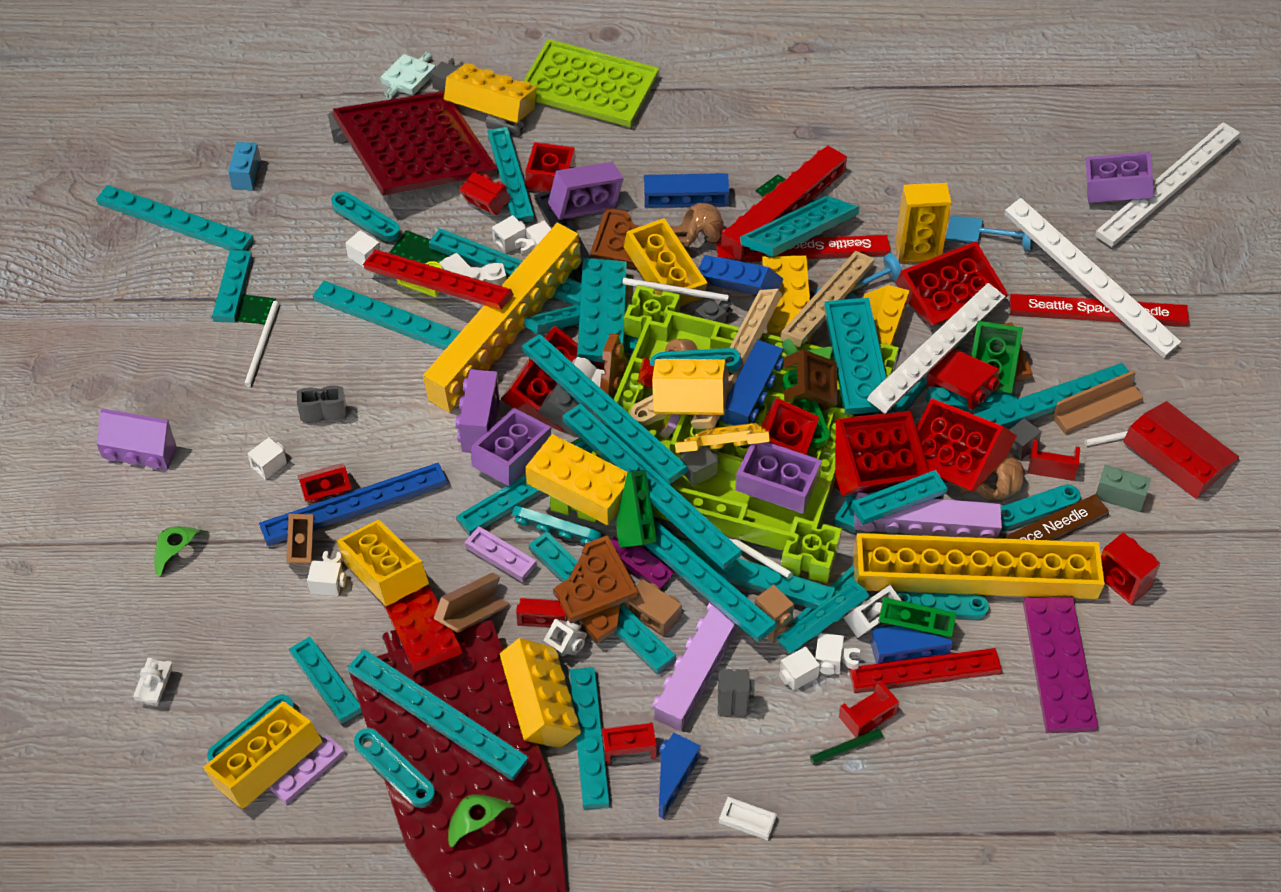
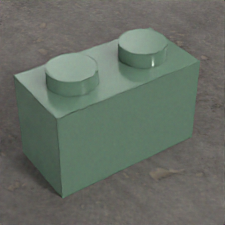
(1123, 488)

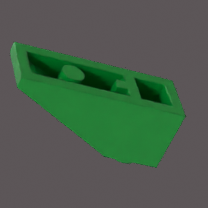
(635, 514)
(917, 617)

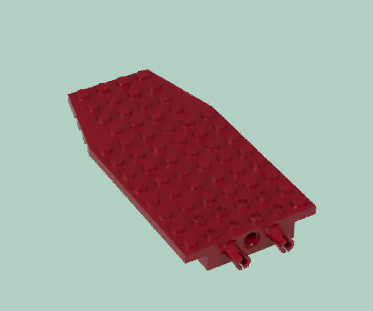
(522, 843)

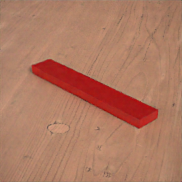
(926, 670)

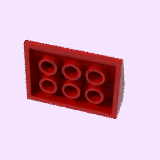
(948, 282)
(534, 384)
(962, 444)
(1180, 448)
(877, 452)

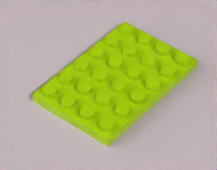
(591, 82)

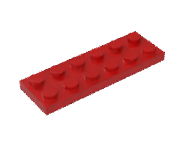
(421, 635)

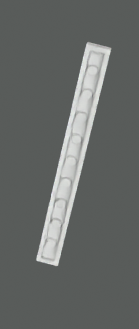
(1167, 184)
(1092, 278)
(935, 348)

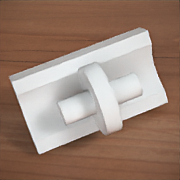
(152, 681)

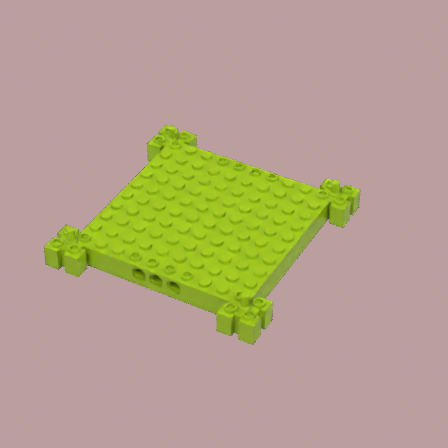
(737, 515)

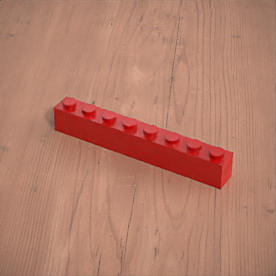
(787, 197)

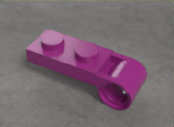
(643, 564)

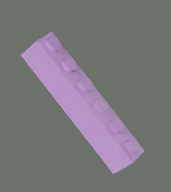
(940, 518)
(694, 668)

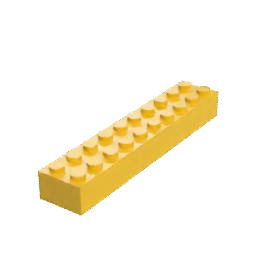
(495, 329)
(978, 566)

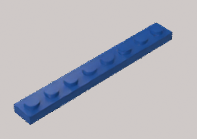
(359, 501)

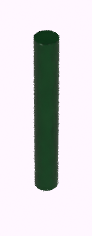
(846, 746)

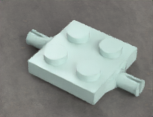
(407, 75)

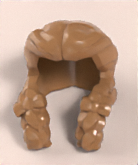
(698, 218)
(1009, 481)

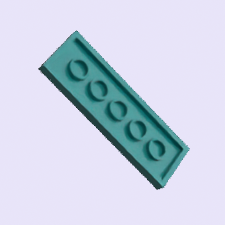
(799, 226)
(600, 306)
(855, 351)

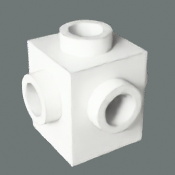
(565, 637)

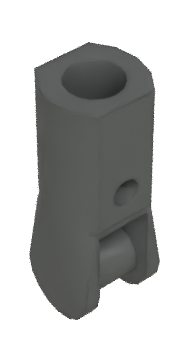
(497, 122)

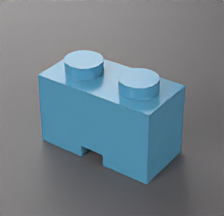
(244, 166)

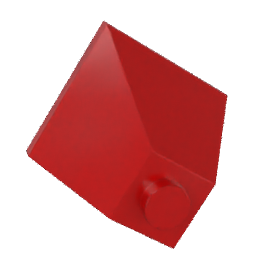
(790, 426)

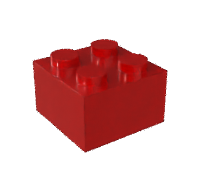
(544, 162)
(1128, 568)

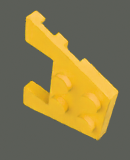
(717, 437)

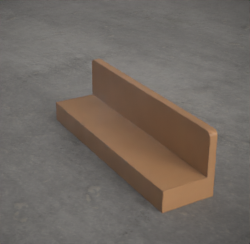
(1097, 403)
(470, 604)

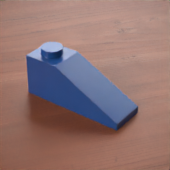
(902, 644)
(677, 763)

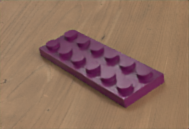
(1059, 665)

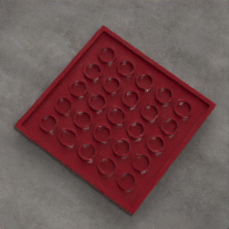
(413, 142)

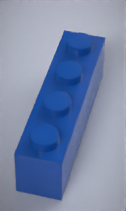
(686, 190)
(738, 275)
(752, 384)

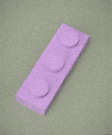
(500, 554)
(307, 770)

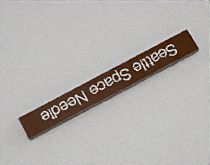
(1064, 521)

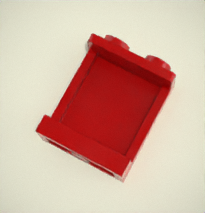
(965, 377)

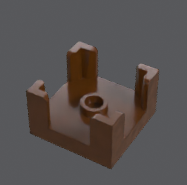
(815, 379)

